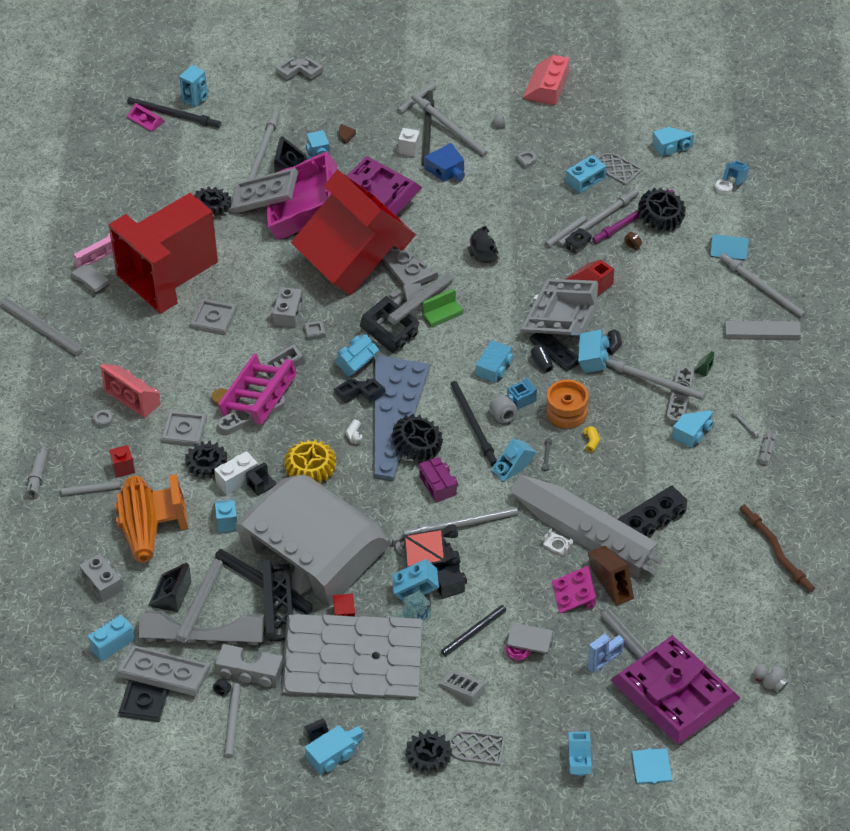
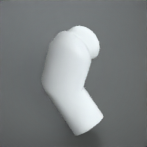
(352, 432)

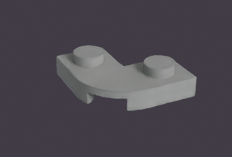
(305, 66)

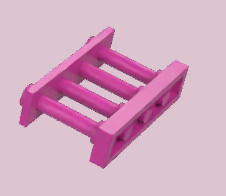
(268, 398)

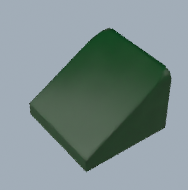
(705, 364)

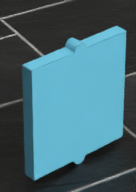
(652, 766)

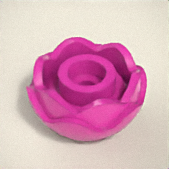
(517, 655)

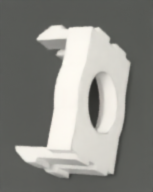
(551, 537)

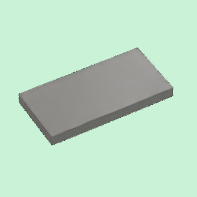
(264, 190)
(163, 670)

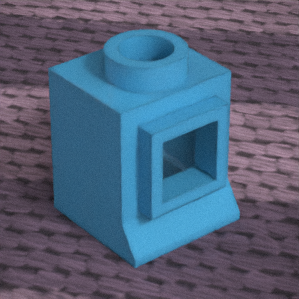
(737, 170)
(522, 393)

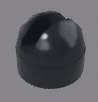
(222, 684)

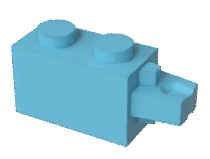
(333, 748)

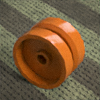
(567, 403)

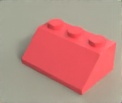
(548, 80)
(129, 389)

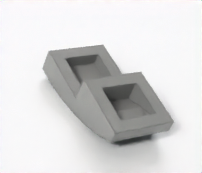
(90, 278)

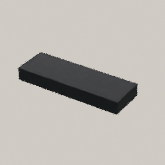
(558, 352)

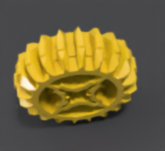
(310, 460)

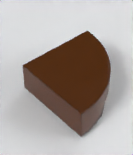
(346, 133)

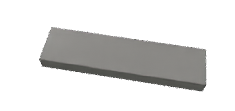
(762, 330)

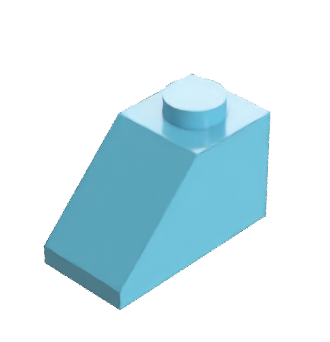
(226, 515)

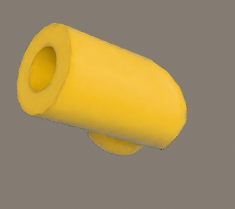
(594, 438)

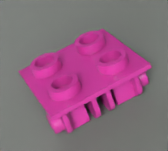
(574, 590)

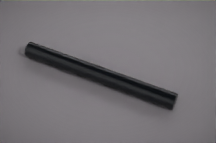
(473, 630)

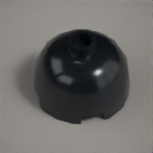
(483, 246)

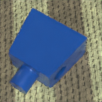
(445, 163)

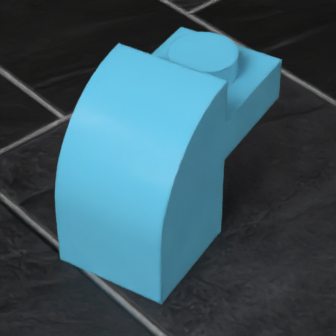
(579, 753)

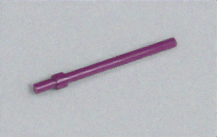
(609, 230)

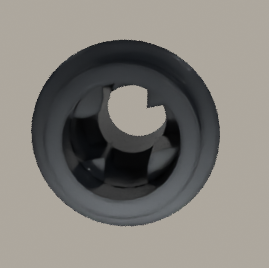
(542, 358)

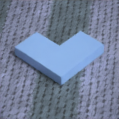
(603, 651)

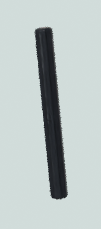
(257, 577)

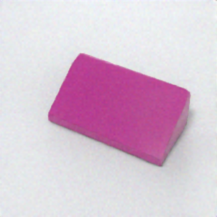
(145, 117)

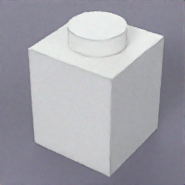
(409, 142)

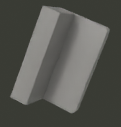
(530, 638)

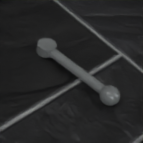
(545, 467)

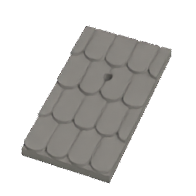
(352, 656)

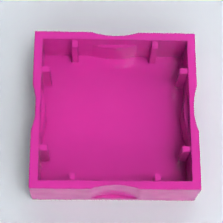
(308, 196)

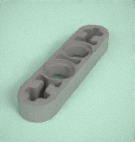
(677, 396)
(228, 419)

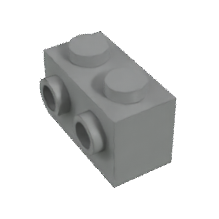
(287, 307)
(101, 577)

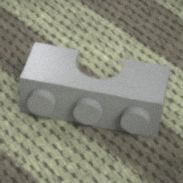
(264, 671)

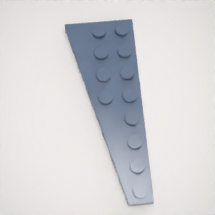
(403, 387)

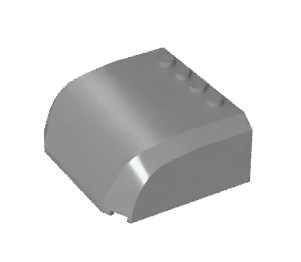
(314, 534)

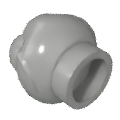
(774, 680)

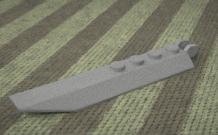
(585, 523)

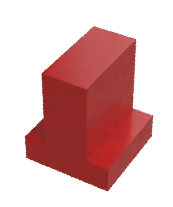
(350, 233)
(164, 249)

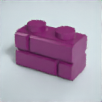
(438, 479)

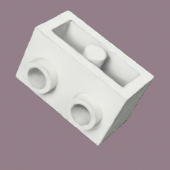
(233, 473)

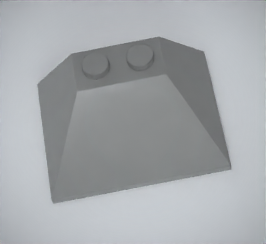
(563, 307)

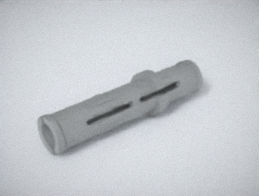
(35, 477)

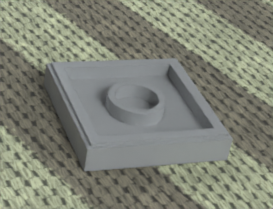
(213, 316)
(184, 428)

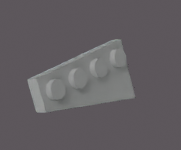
(407, 268)

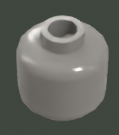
(503, 409)

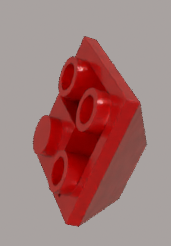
(595, 271)

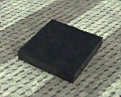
(143, 701)

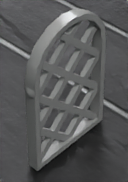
(621, 159)
(477, 753)

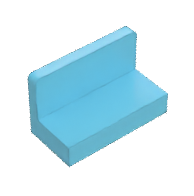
(732, 246)

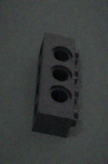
(656, 511)

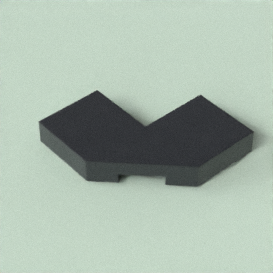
(369, 389)

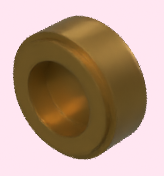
(217, 395)

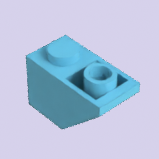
(671, 140)
(691, 427)
(513, 459)

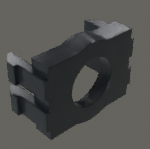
(586, 236)

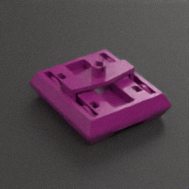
(386, 184)
(675, 684)

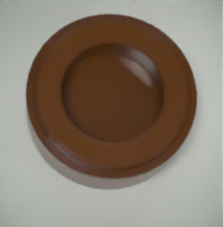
(633, 240)

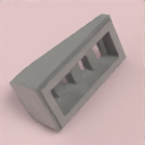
(291, 351)
(469, 697)

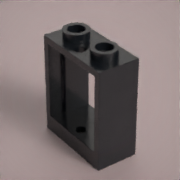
(370, 325)

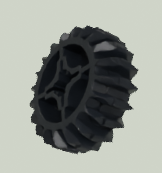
(672, 209)
(415, 443)

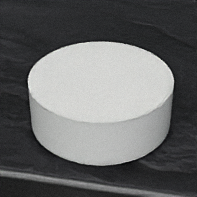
(723, 187)

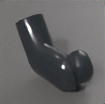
(616, 341)

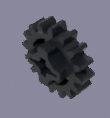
(214, 200)
(206, 458)
(428, 749)

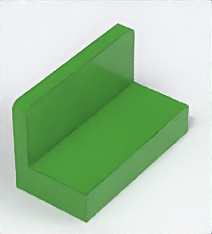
(441, 308)

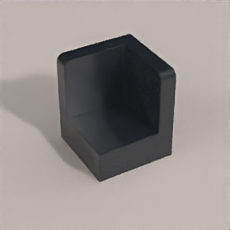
(259, 479)

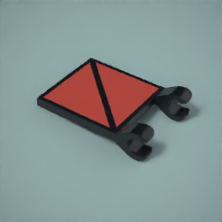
(430, 546)

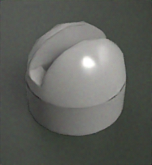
(499, 121)

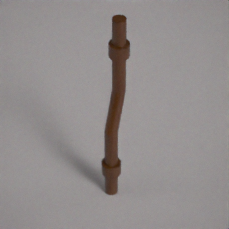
(797, 575)

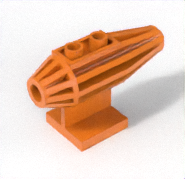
(142, 511)

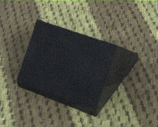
(287, 155)
(172, 589)

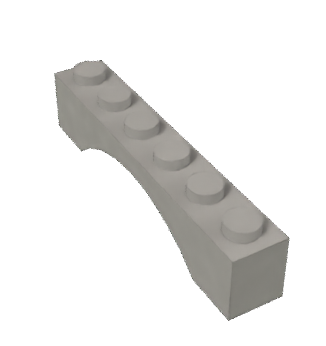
(158, 624)

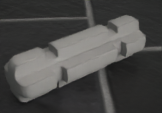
(767, 448)

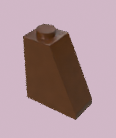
(612, 574)

